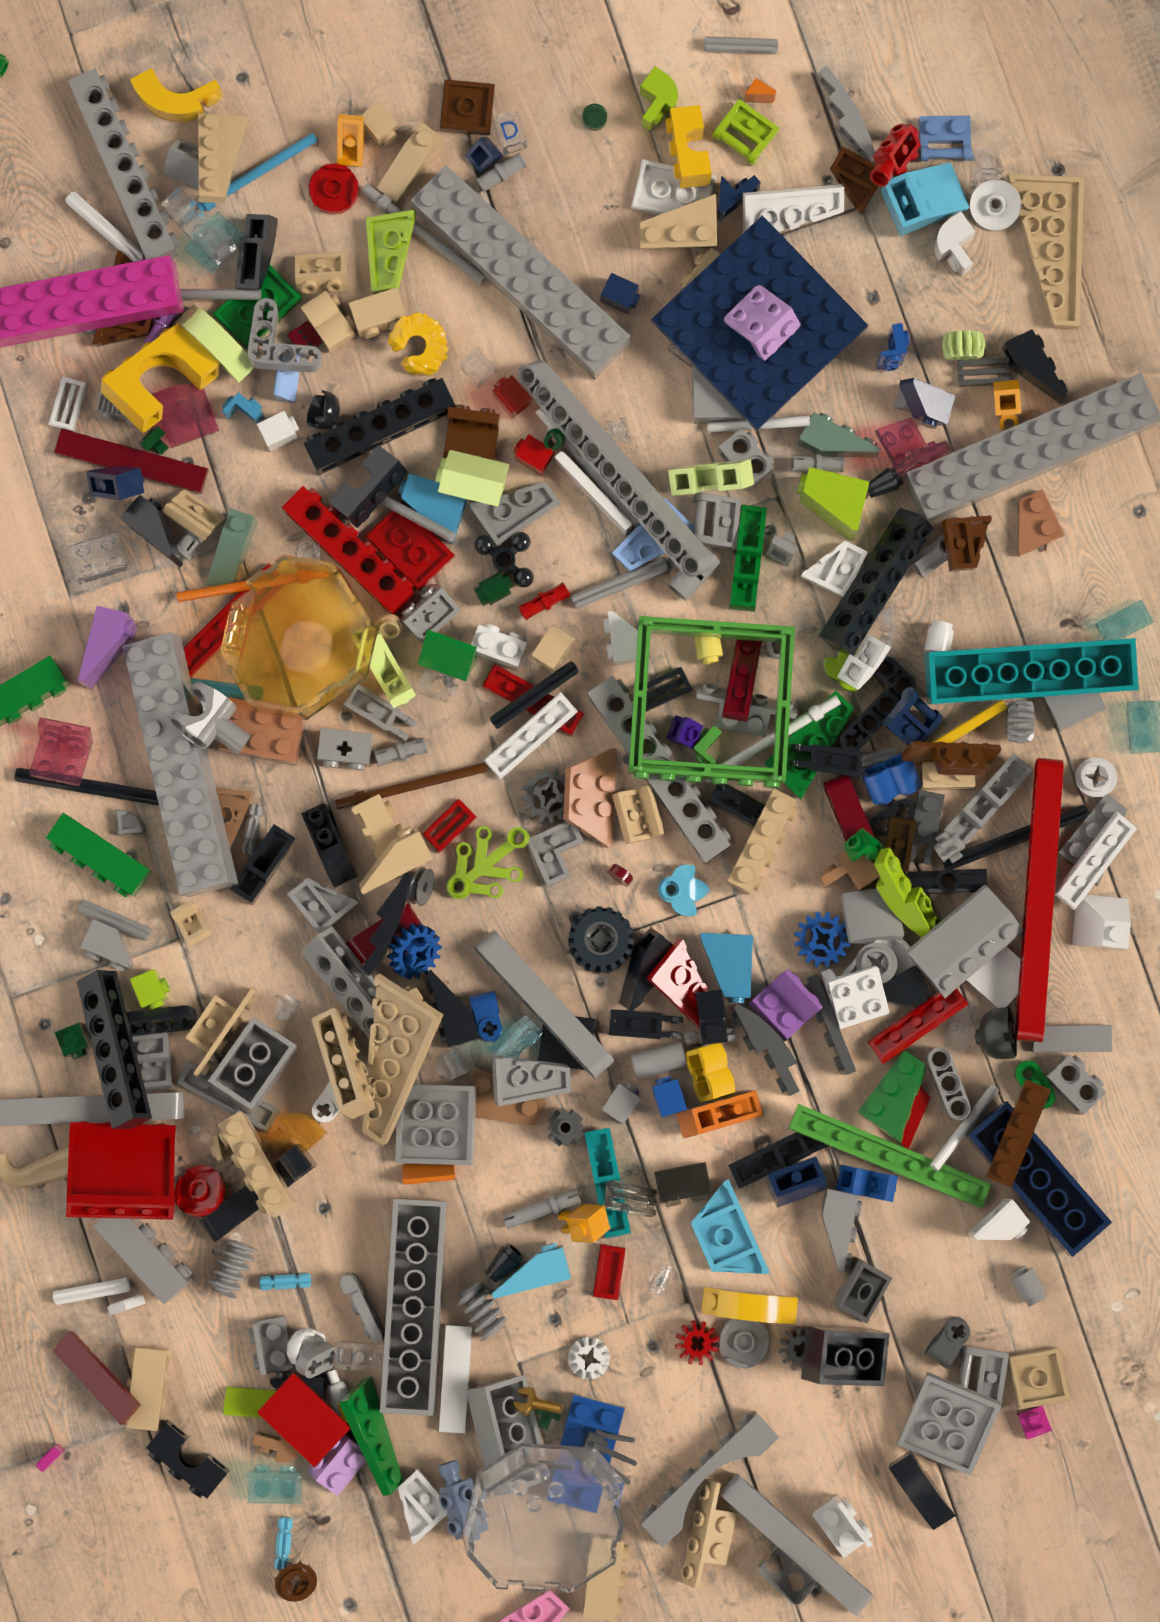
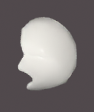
(303, 1341)

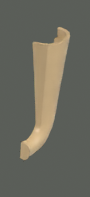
(43, 1171)

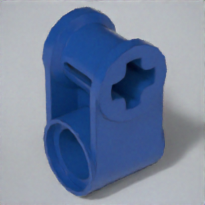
(486, 1011)

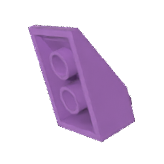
(105, 644)

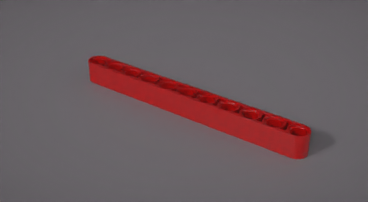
(1039, 900)

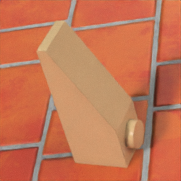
(410, 162)
(400, 856)

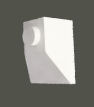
(1102, 923)
(1001, 1223)

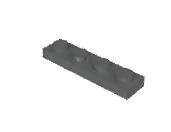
(833, 1035)

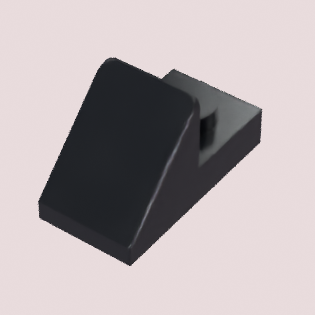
(711, 1017)

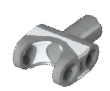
(212, 723)

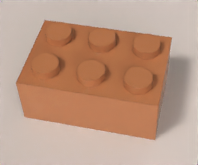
(272, 735)

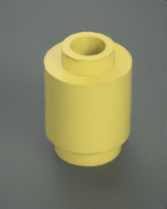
(708, 649)

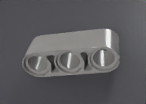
(957, 1093)

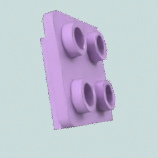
(763, 321)

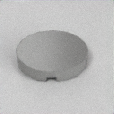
(743, 1342)

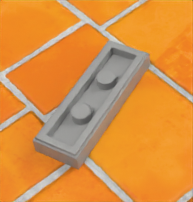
(1075, 1039)

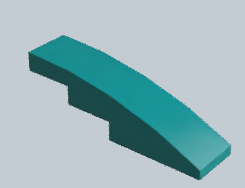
(605, 1169)

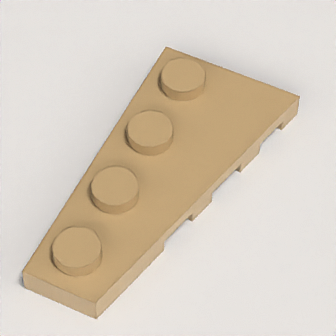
(218, 151)

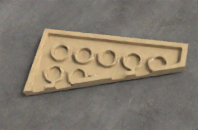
(1054, 231)
(397, 1049)

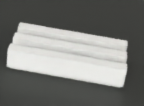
(77, 407)

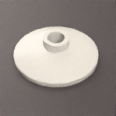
(995, 217)

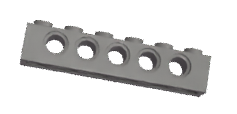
(343, 975)

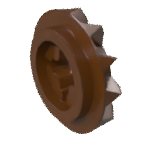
(302, 1588)

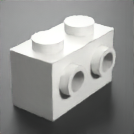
(499, 647)

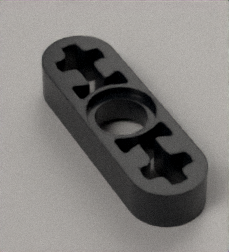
(183, 1019)

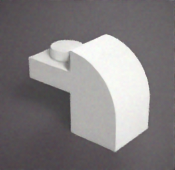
(949, 240)

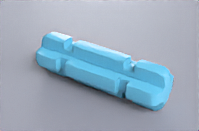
(286, 1281)
(283, 1542)

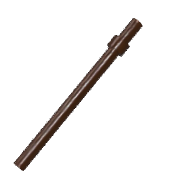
(361, 796)

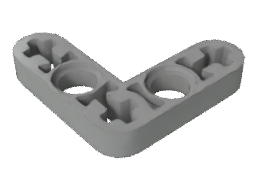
(273, 350)

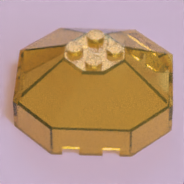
(298, 638)

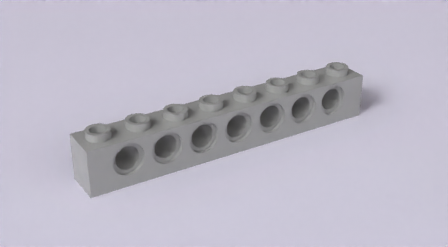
(84, 89)
(705, 848)

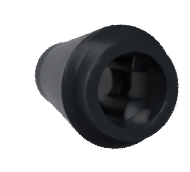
(885, 483)
(504, 1262)

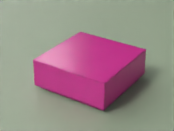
(50, 1457)

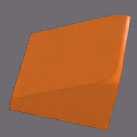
(760, 93)

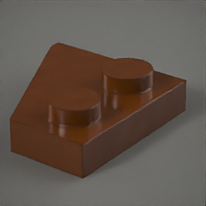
(854, 174)
(964, 541)

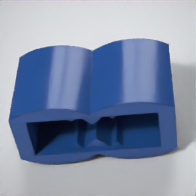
(890, 779)

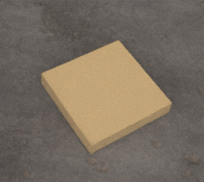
(1038, 1378)

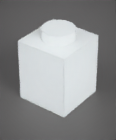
(278, 430)

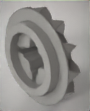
(876, 950)

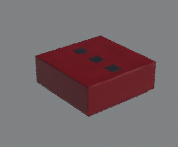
(304, 335)

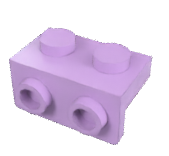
(339, 1465)

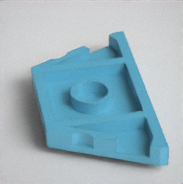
(727, 1235)

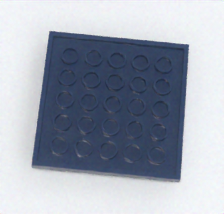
(727, 359)

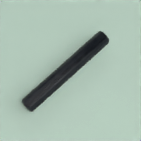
(534, 695)

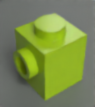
(150, 989)

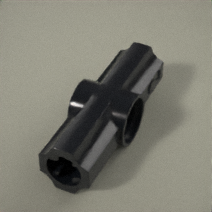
(965, 880)

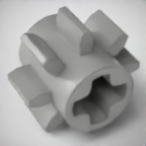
(948, 847)

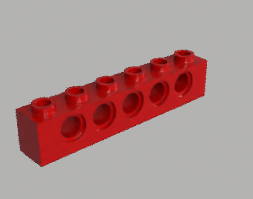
(297, 509)

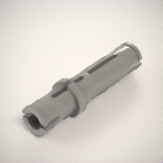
(553, 1204)

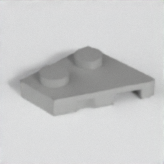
(321, 904)

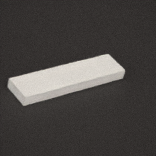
(593, 492)
(530, 735)
(1094, 860)
(455, 1379)

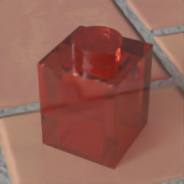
(511, 396)

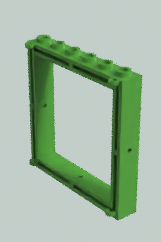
(696, 771)

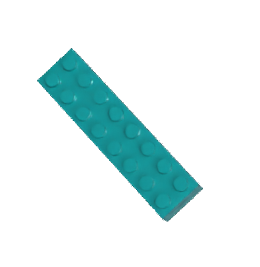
(1031, 671)

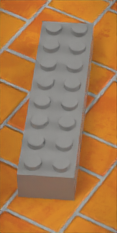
(413, 1307)

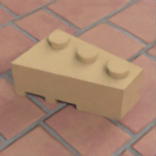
(682, 228)
(377, 824)

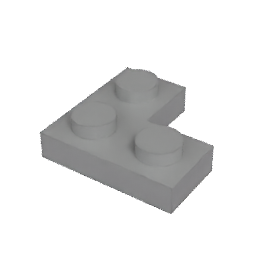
(548, 848)

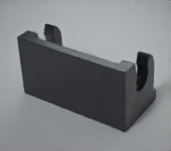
(736, 804)

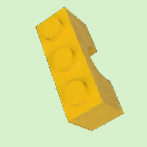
(691, 166)

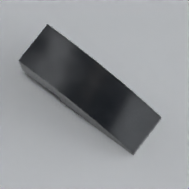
(255, 251)
(263, 864)
(921, 1490)

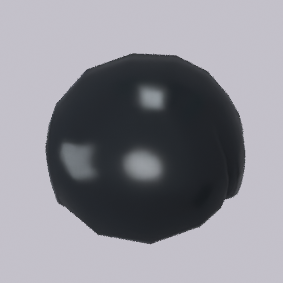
(323, 411)

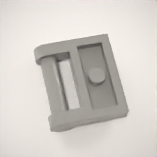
(724, 520)
(990, 1372)

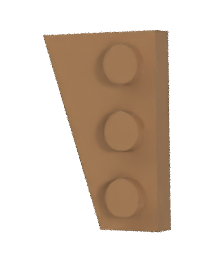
(233, 808)
(522, 1112)

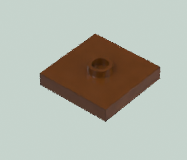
(467, 107)

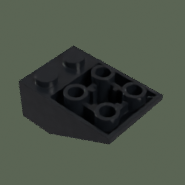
(458, 1021)

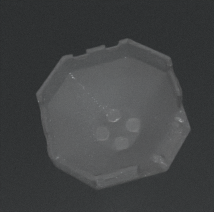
(544, 1517)

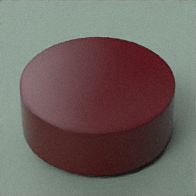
(620, 875)

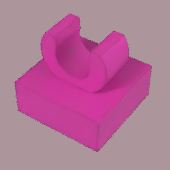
(1034, 1422)

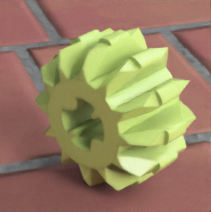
(963, 345)

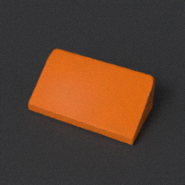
(426, 1173)

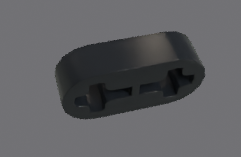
(889, 811)

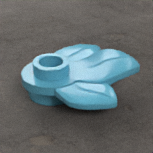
(687, 890)

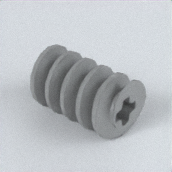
(231, 1268)
(481, 1310)

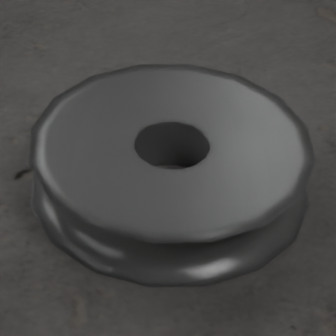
(421, 886)

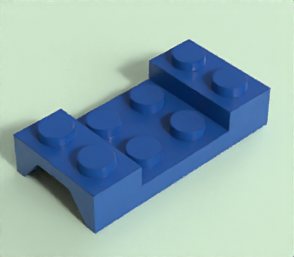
(589, 1415)

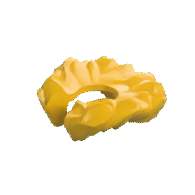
(434, 336)

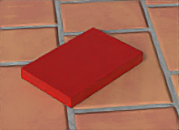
(410, 548)
(304, 1419)

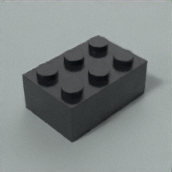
(845, 1356)

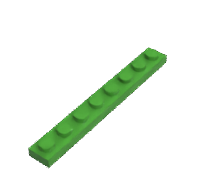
(888, 1156)

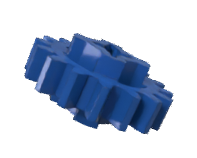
(814, 929)
(414, 951)

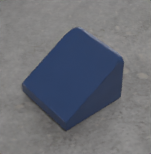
(483, 154)

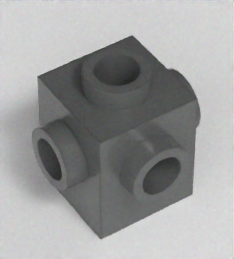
(575, 1132)

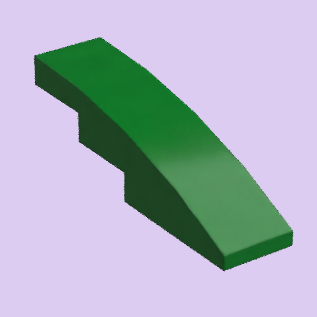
(748, 558)

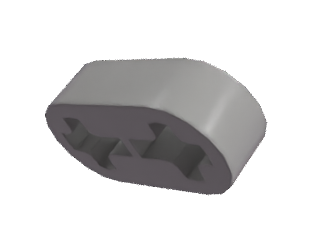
(316, 1360)

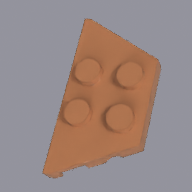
(589, 796)

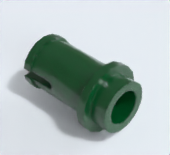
(559, 436)

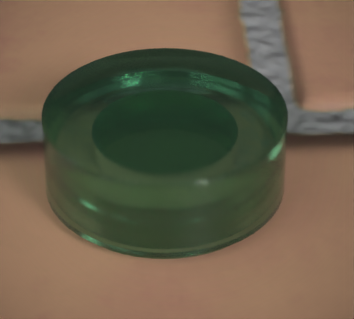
(594, 117)

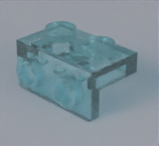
(516, 1038)
(275, 1486)

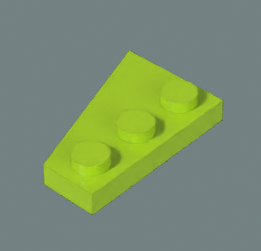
(388, 247)

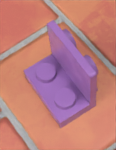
(786, 1004)

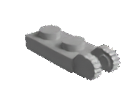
(377, 710)
(362, 1305)

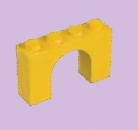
(171, 349)

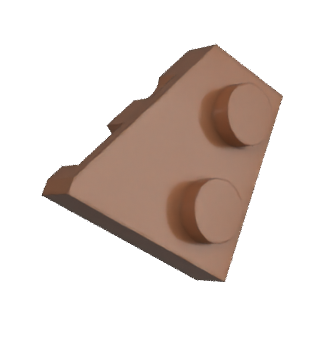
(1036, 523)

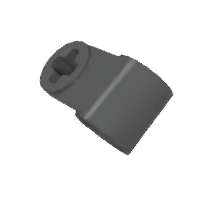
(944, 1345)

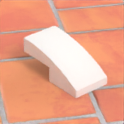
(866, 661)

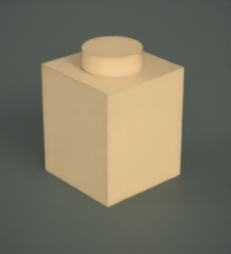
(380, 125)

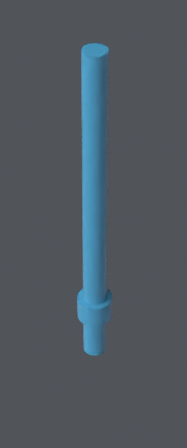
(264, 168)

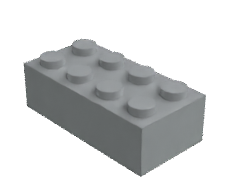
(146, 1256)

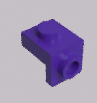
(684, 731)

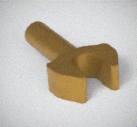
(535, 1403)

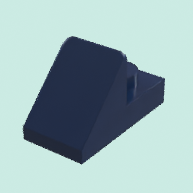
(731, 199)

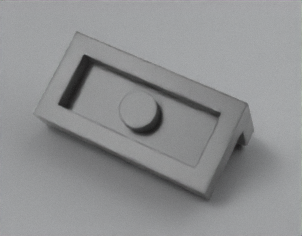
(182, 162)

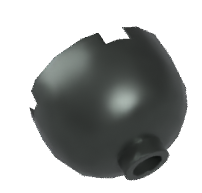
(997, 1034)

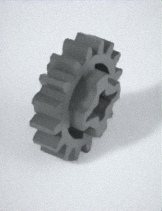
(537, 791)

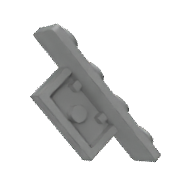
(759, 712)

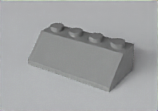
(964, 941)
(497, 1421)

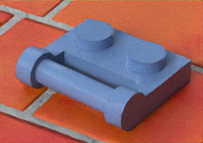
(945, 131)

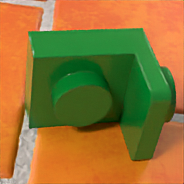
(862, 844)

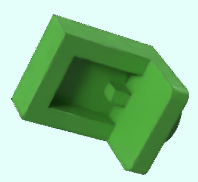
(706, 739)

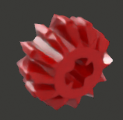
(706, 1342)

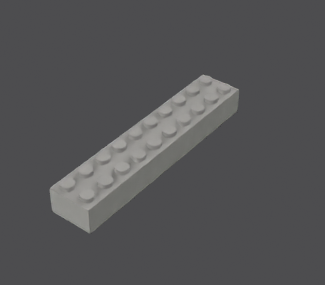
(520, 272)
(1032, 448)
(179, 767)

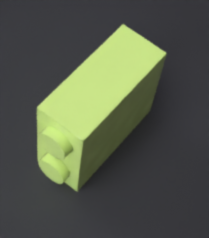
(472, 477)

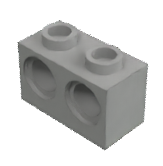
(727, 453)
(1071, 1089)

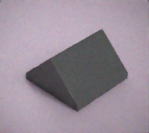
(861, 1290)

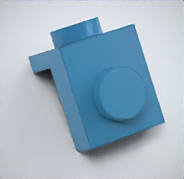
(249, 407)

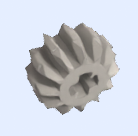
(1020, 721)

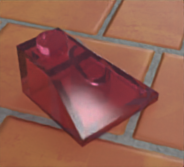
(186, 414)

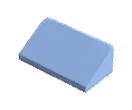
(286, 382)

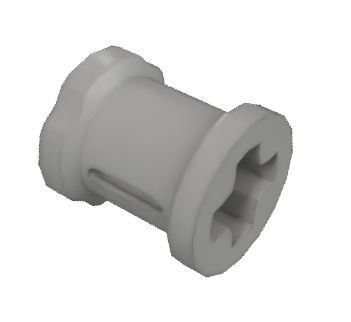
(187, 544)

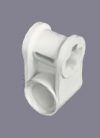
(325, 1098)

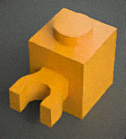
(1007, 401)
(585, 1223)

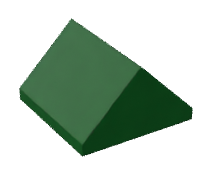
(447, 655)

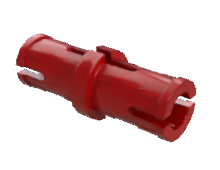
(544, 601)

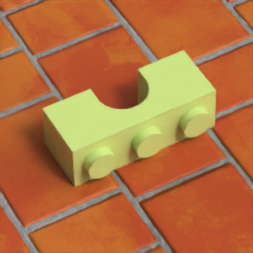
(711, 476)

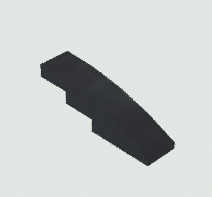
(392, 914)
(773, 1158)

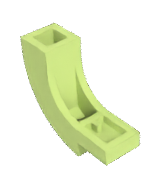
(216, 342)
(389, 674)

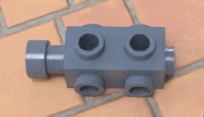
(455, 1497)

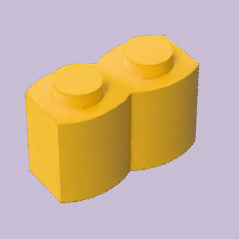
(710, 1072)

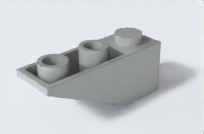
(838, 1219)

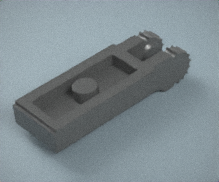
(927, 818)

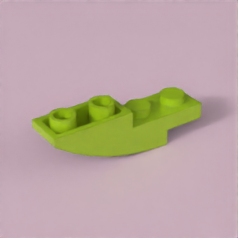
(907, 903)

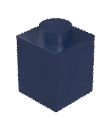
(620, 293)

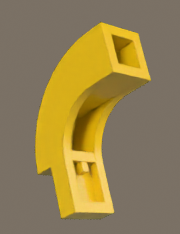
(173, 105)
(749, 1306)

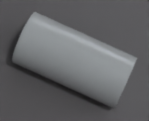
(686, 586)
(659, 1060)

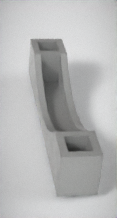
(749, 1440)

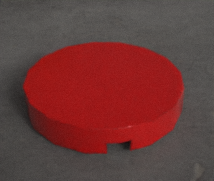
(333, 188)
(199, 1191)

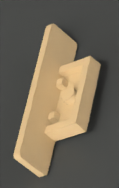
(213, 1026)
(709, 1534)

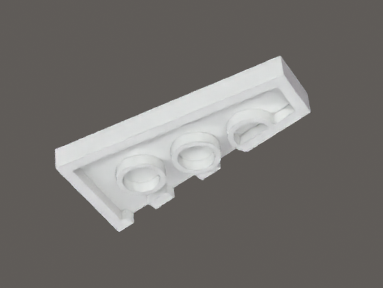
(792, 207)

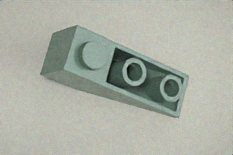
(834, 440)

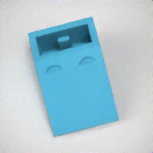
(924, 197)

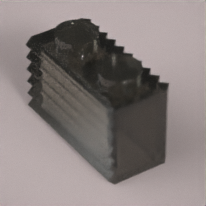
(683, 1183)

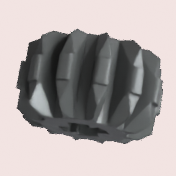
(794, 1340)

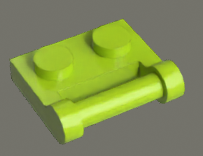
(750, 125)

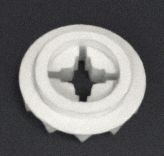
(1089, 768)
(582, 1347)

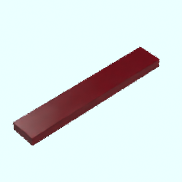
(152, 466)

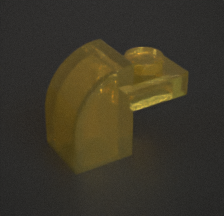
(298, 1125)

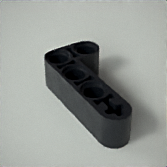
(874, 711)

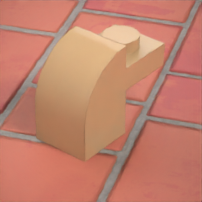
(553, 648)

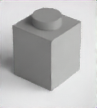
(622, 1102)

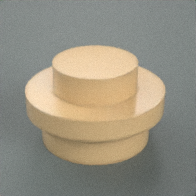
(389, 626)

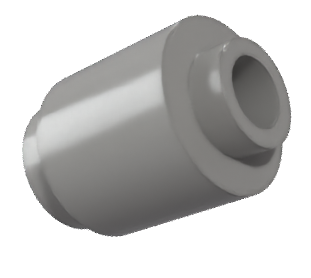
(1028, 1285)

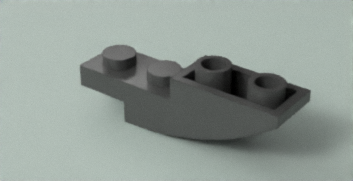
(763, 1037)

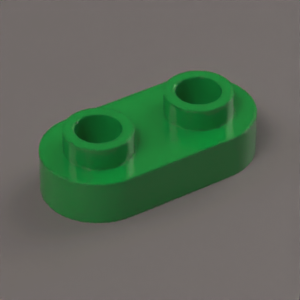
(1037, 1077)

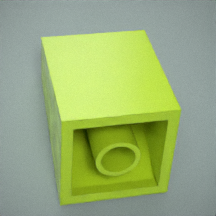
(834, 499)

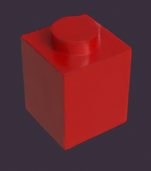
(533, 454)

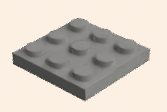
(437, 1126)
(949, 1423)

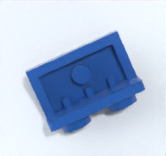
(897, 342)

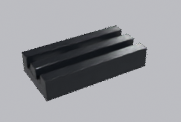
(679, 671)

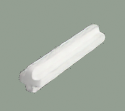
(91, 1291)

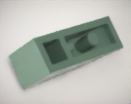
(232, 547)

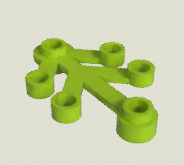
(484, 865)

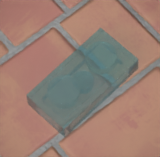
(1124, 622)

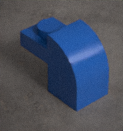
(866, 1183)

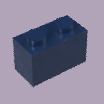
(796, 1182)

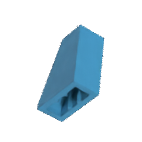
(423, 497)
(731, 963)

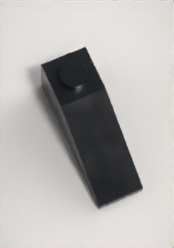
(148, 522)

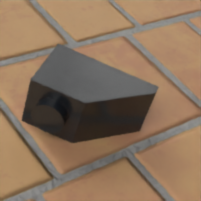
(906, 989)

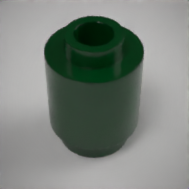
(493, 589)

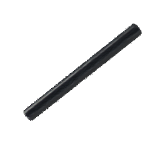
(93, 787)
(1011, 839)

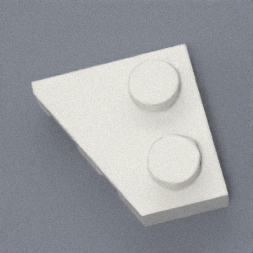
(837, 569)
(420, 1505)

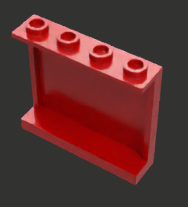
(121, 1171)

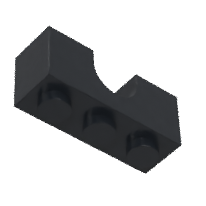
(359, 503)
(167, 1448)

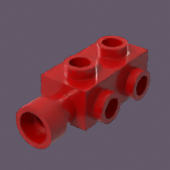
(895, 153)

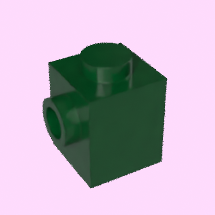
(74, 1040)

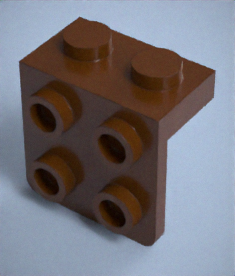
(472, 431)

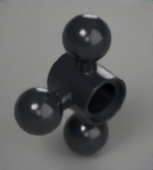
(519, 542)

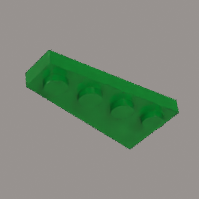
(823, 733)
(371, 1433)

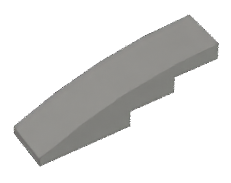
(851, 124)
(989, 799)

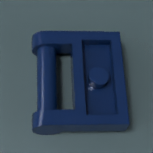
(906, 725)

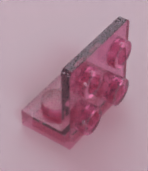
(907, 447)
(61, 751)

